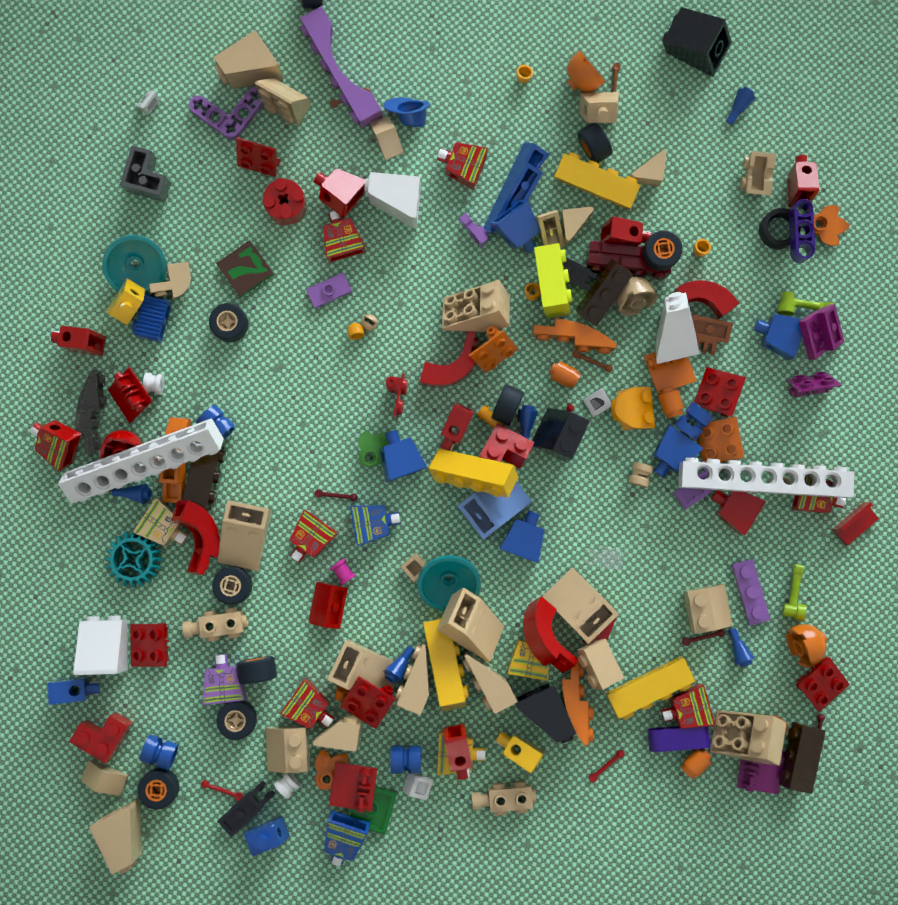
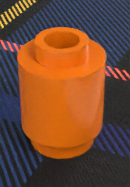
(564, 374)
(671, 402)
(696, 763)

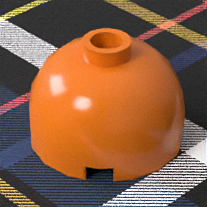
(583, 74)
(807, 644)

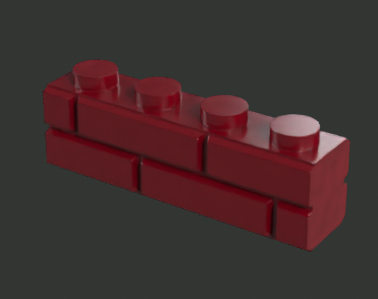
(628, 255)

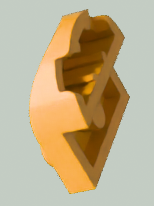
(634, 408)

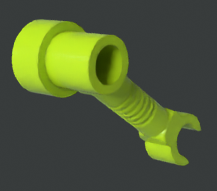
(788, 304)
(793, 609)

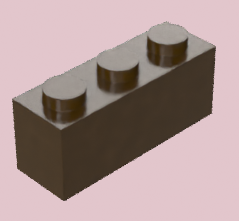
(604, 292)
(203, 479)
(802, 757)

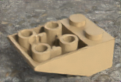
(283, 100)
(477, 309)
(243, 535)
(580, 605)
(471, 624)
(360, 661)
(494, 686)
(416, 689)
(748, 737)

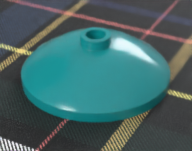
(118, 265)
(437, 589)

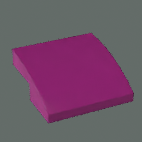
(821, 331)

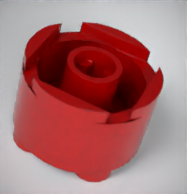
(281, 191)

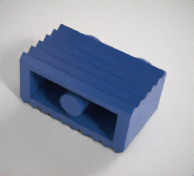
(152, 318)

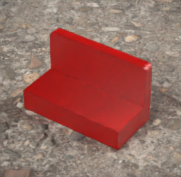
(855, 523)
(328, 605)

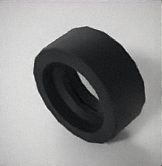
(764, 234)

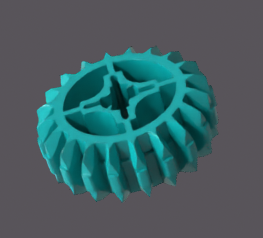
(128, 553)

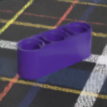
(807, 223)
(675, 738)

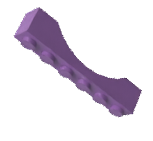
(360, 101)

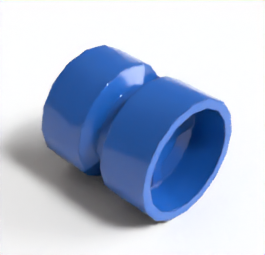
(698, 414)
(223, 424)
(159, 752)
(405, 759)

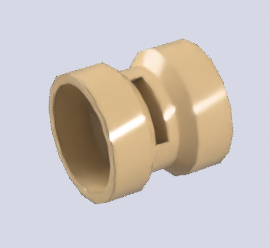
(642, 470)

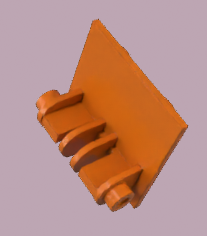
(494, 350)
(670, 373)
(721, 440)

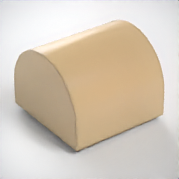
(413, 567)

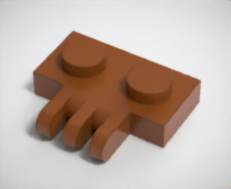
(711, 331)

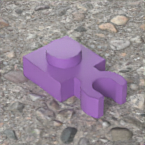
(477, 233)

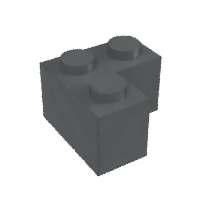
(139, 175)

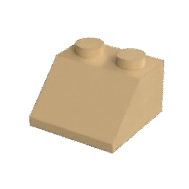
(707, 608)
(599, 664)
(341, 735)
(288, 749)

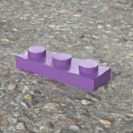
(750, 592)

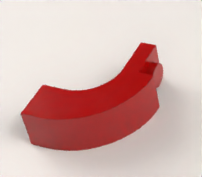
(711, 294)
(447, 375)
(204, 533)
(540, 637)

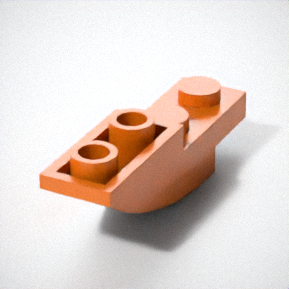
(582, 335)
(174, 479)
(578, 710)

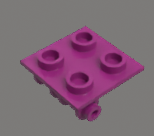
(818, 383)
(759, 776)

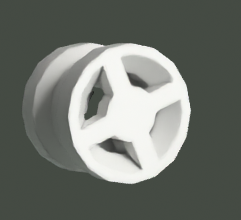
(154, 383)
(287, 785)

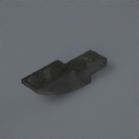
(91, 403)

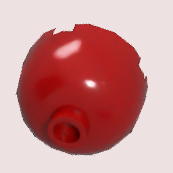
(117, 442)

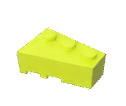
(553, 280)

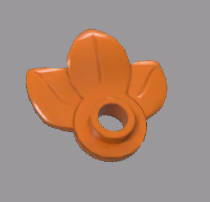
(830, 225)
(325, 766)

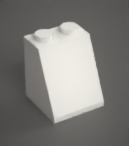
(395, 195)
(676, 330)
(102, 646)

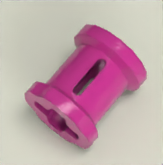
(342, 571)

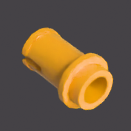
(485, 414)

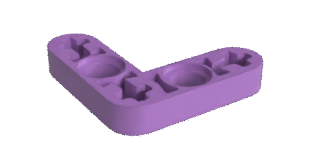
(228, 120)

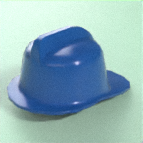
(410, 111)

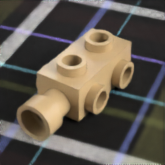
(220, 625)
(510, 796)

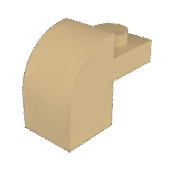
(177, 283)

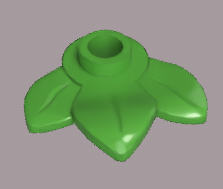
(372, 445)

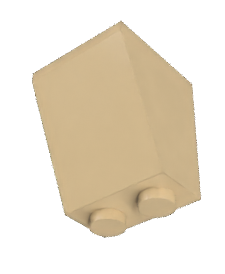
(247, 63)
(120, 837)

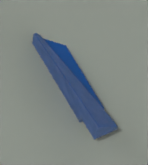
(520, 181)

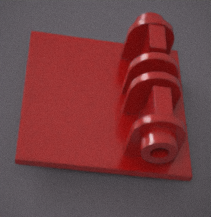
(257, 157)
(397, 386)
(719, 391)
(129, 394)
(149, 645)
(822, 683)
(368, 702)
(353, 787)

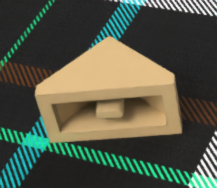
(387, 137)
(652, 171)
(573, 220)
(550, 228)
(104, 779)

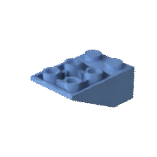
(489, 512)

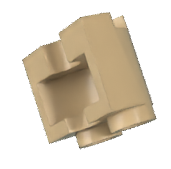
(758, 173)

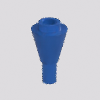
(742, 100)
(527, 418)
(137, 493)
(741, 653)
(396, 670)

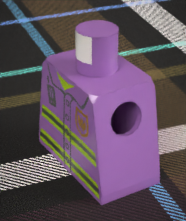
(222, 683)

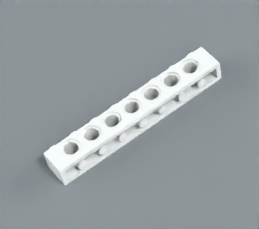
(842, 479)
(74, 481)

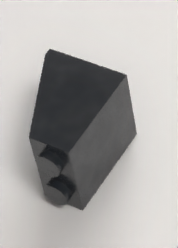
(698, 40)
(560, 433)
(547, 711)

